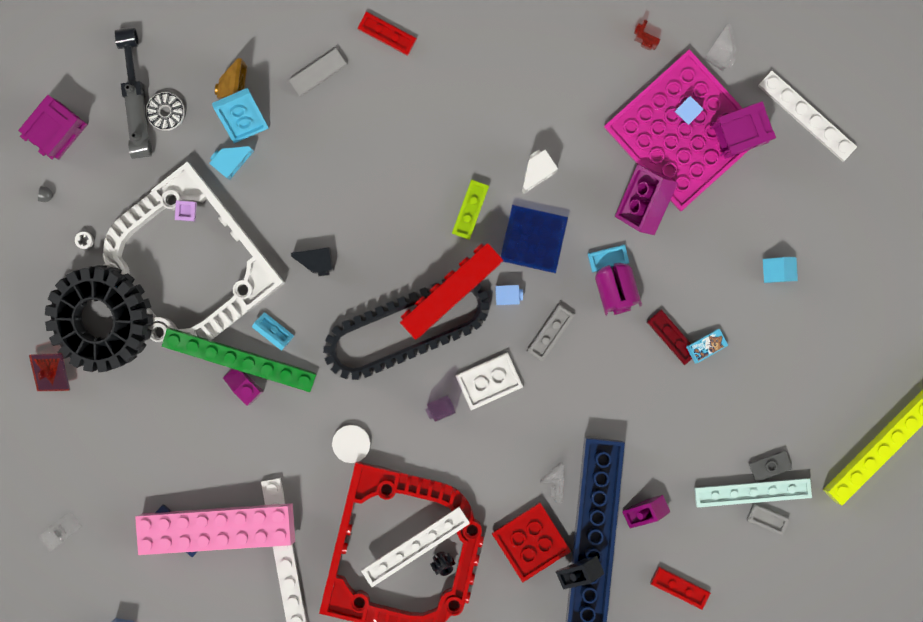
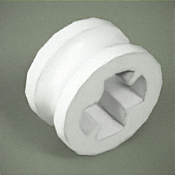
(78, 239)

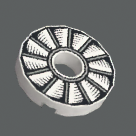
(161, 100)

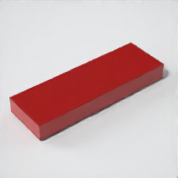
(387, 33)
(680, 588)

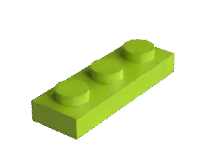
(470, 209)

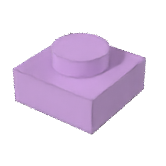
(185, 211)

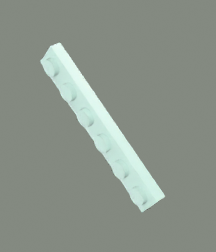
(753, 492)

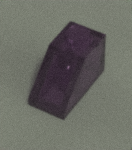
(440, 408)

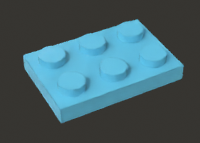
(240, 115)

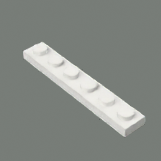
(807, 116)
(415, 546)

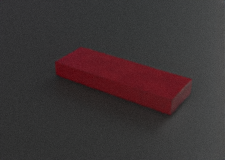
(670, 336)

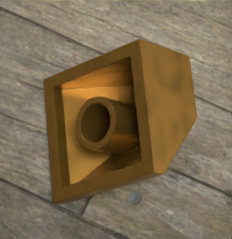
(232, 80)

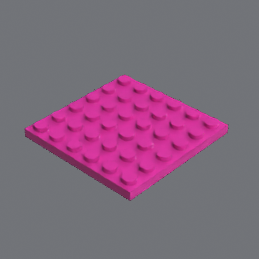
(666, 143)

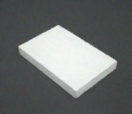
(489, 381)

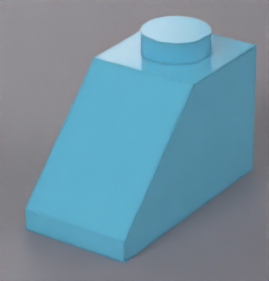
(230, 160)

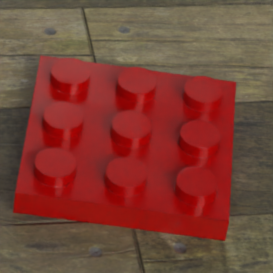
(531, 542)

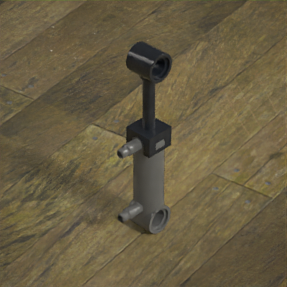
(134, 96)

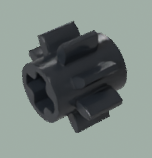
(442, 563)

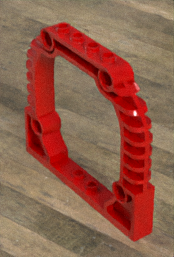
(366, 483)

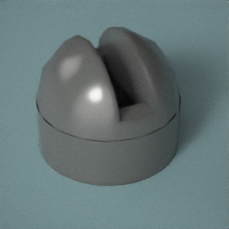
(44, 194)

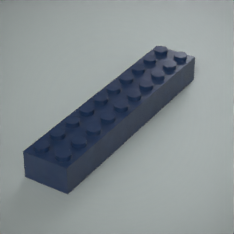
(596, 525)

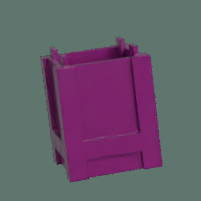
(52, 128)
(743, 130)

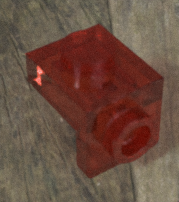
(647, 41)

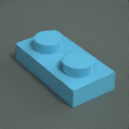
(272, 331)

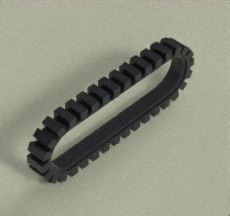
(392, 309)

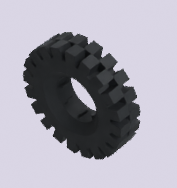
(128, 314)

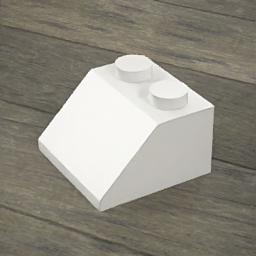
(538, 170)

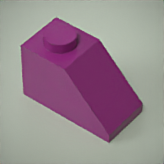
(243, 386)
(646, 512)

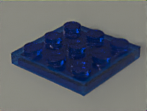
(534, 239)

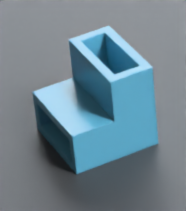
(780, 269)

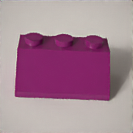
(646, 200)

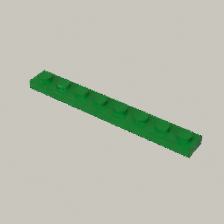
(238, 359)

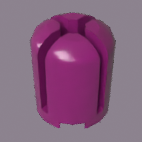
(609, 292)

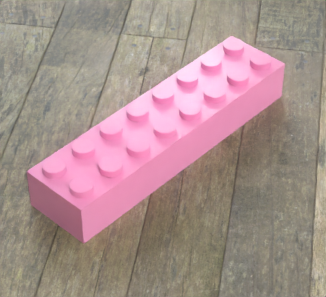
(215, 529)

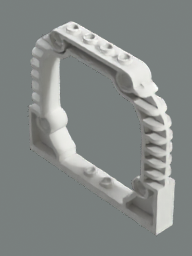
(190, 186)

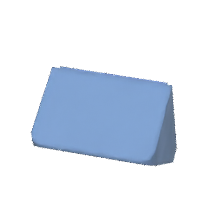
(689, 110)

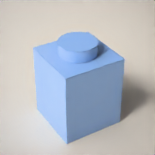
(508, 295)

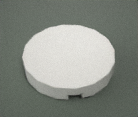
(351, 443)

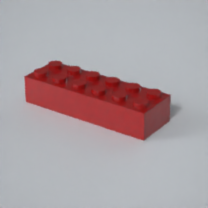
(454, 289)

